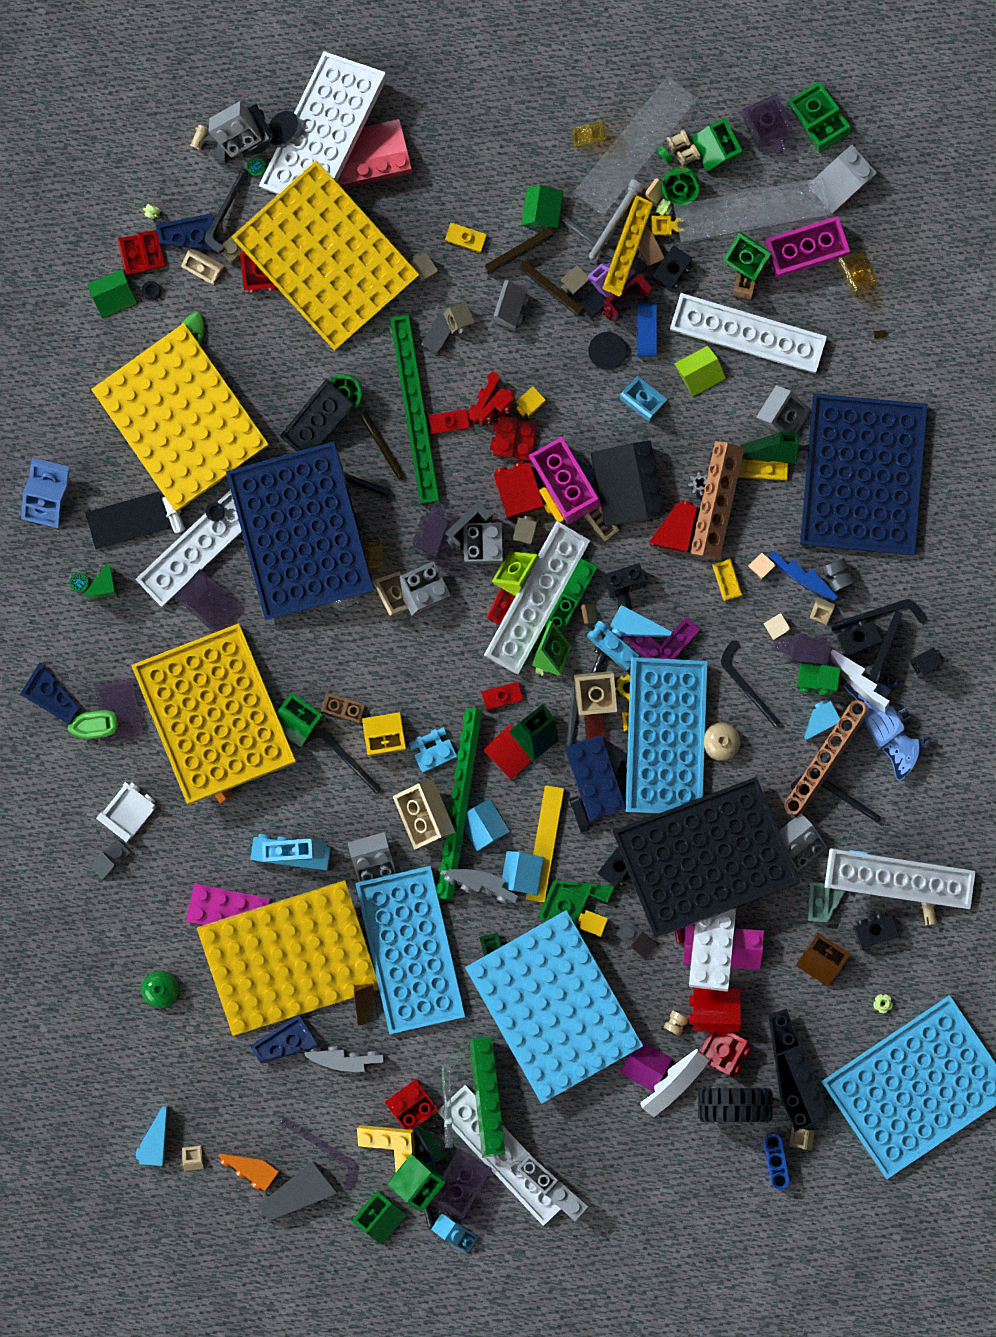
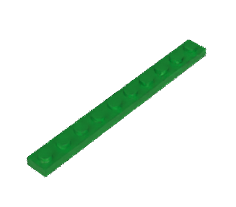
(414, 409)
(460, 798)

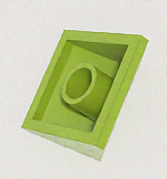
(700, 370)
(514, 571)

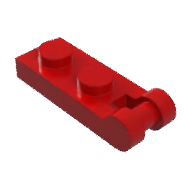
(483, 396)

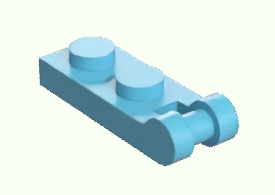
(612, 645)

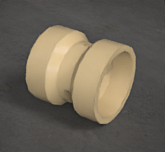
(679, 1020)

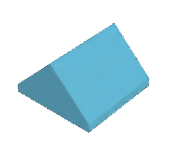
(643, 398)
(484, 825)
(522, 872)

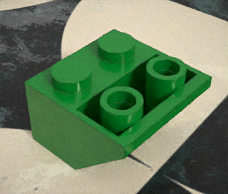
(717, 145)
(298, 719)
(416, 1182)
(379, 1217)

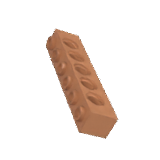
(717, 500)

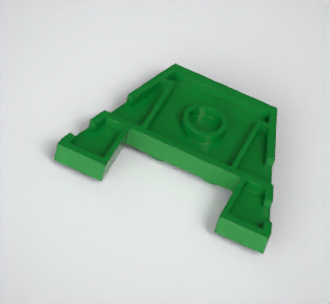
(572, 897)

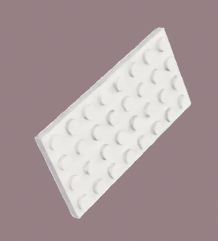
(331, 120)

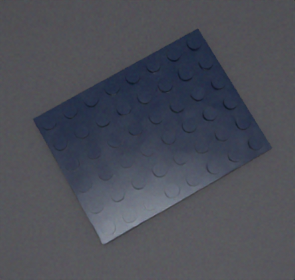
(863, 474)
(300, 530)

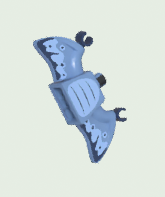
(888, 731)

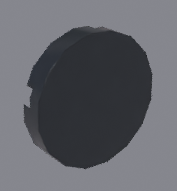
(285, 128)
(607, 350)

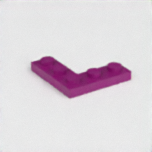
(670, 647)

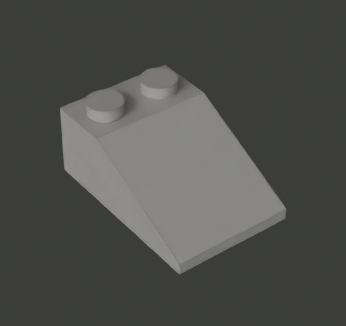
(846, 177)

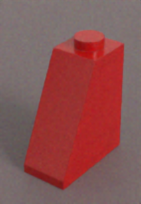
(676, 528)

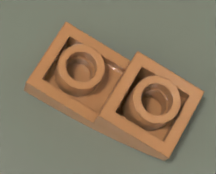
(649, 248)
(342, 708)

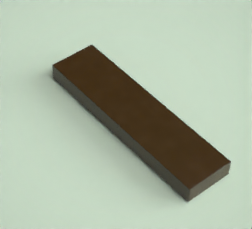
(518, 251)
(551, 288)

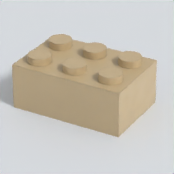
(423, 814)

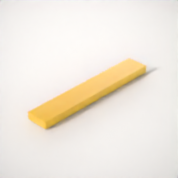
(627, 246)
(546, 836)

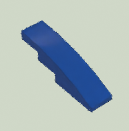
(810, 580)

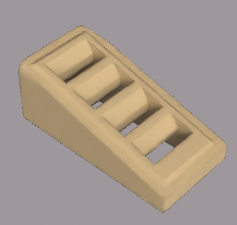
(594, 524)

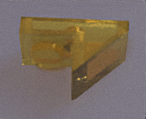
(589, 134)

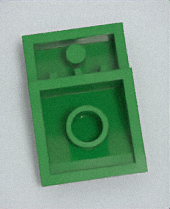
(819, 117)

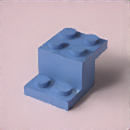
(45, 492)

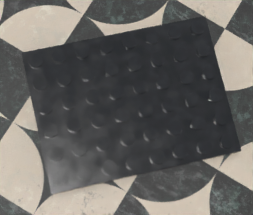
(706, 857)

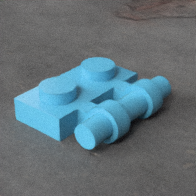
(435, 755)

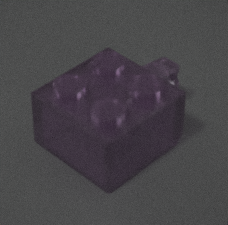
(767, 123)
(432, 532)
(804, 649)

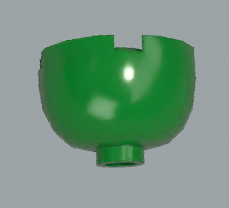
(681, 185)
(351, 387)
(160, 989)

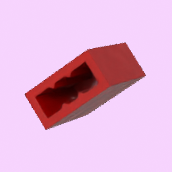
(518, 490)
(715, 1010)

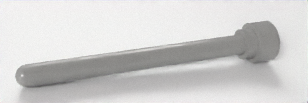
(634, 189)

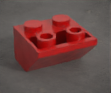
(411, 1105)

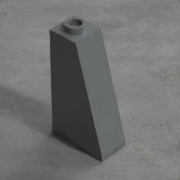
(300, 1191)

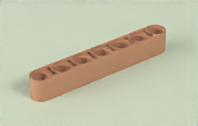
(835, 752)

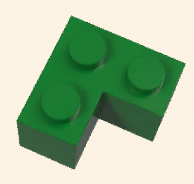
(818, 678)

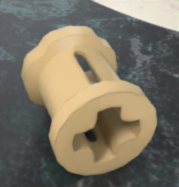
(678, 141)
(695, 156)

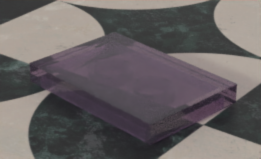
(121, 700)

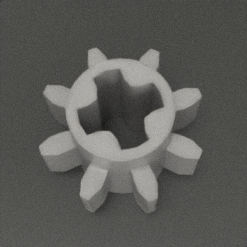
(698, 479)

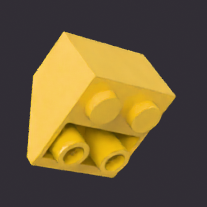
(383, 734)

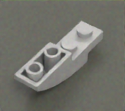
(474, 880)
(336, 1059)
(552, 1188)

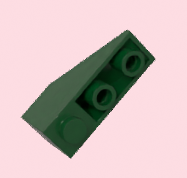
(776, 447)

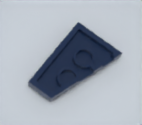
(186, 232)
(49, 695)
(284, 1041)

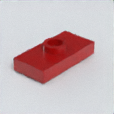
(449, 421)
(502, 696)

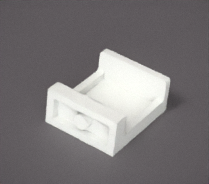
(127, 812)

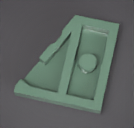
(822, 902)

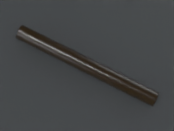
(381, 444)

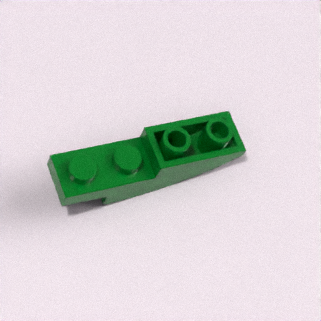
(572, 594)

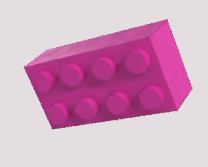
(807, 247)
(564, 480)
(214, 904)

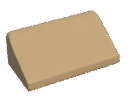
(202, 266)

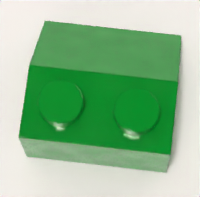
(747, 256)

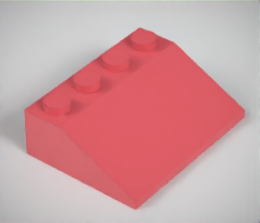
(376, 156)

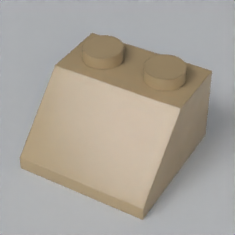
(595, 693)

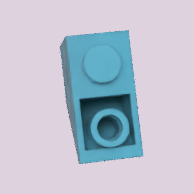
(454, 1233)

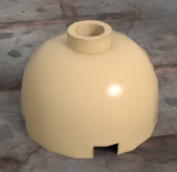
(721, 742)

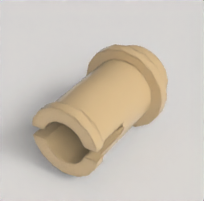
(200, 135)
(929, 913)

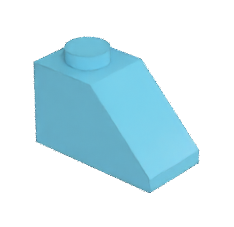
(821, 719)

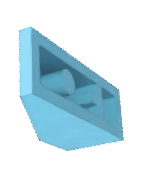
(632, 624)
(293, 850)
(153, 1145)

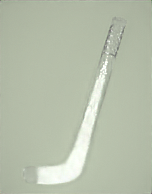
(446, 1074)

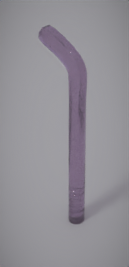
(327, 1148)

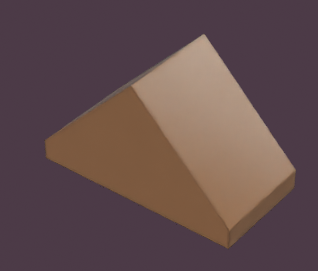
(743, 287)

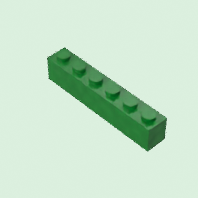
(487, 1097)

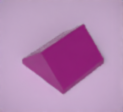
(646, 1066)

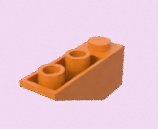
(256, 1170)

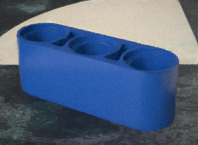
(647, 329)
(782, 1168)

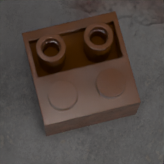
(822, 959)

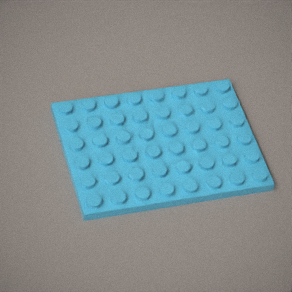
(553, 1006)
(916, 1087)

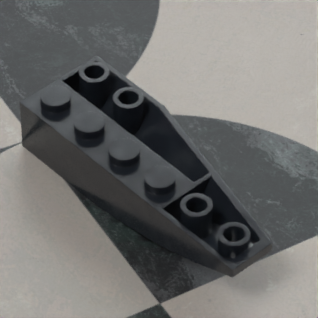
(794, 1076)

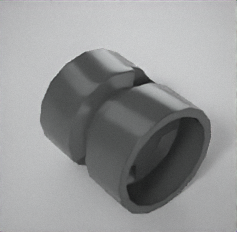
(838, 575)

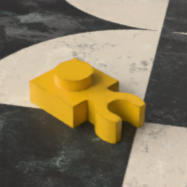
(663, 226)

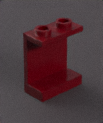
(639, 283)

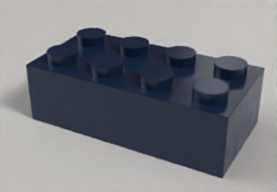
(594, 777)

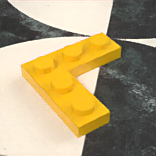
(388, 1138)

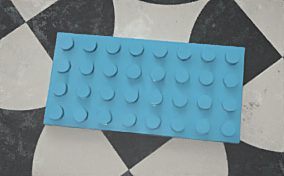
(665, 733)
(410, 950)

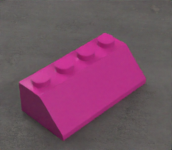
(746, 948)

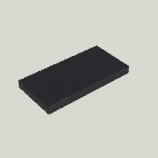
(318, 417)
(127, 520)

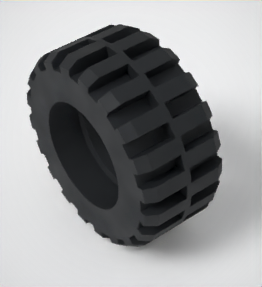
(735, 1105)

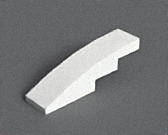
(855, 676)
(676, 1082)

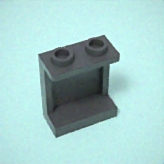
(469, 517)

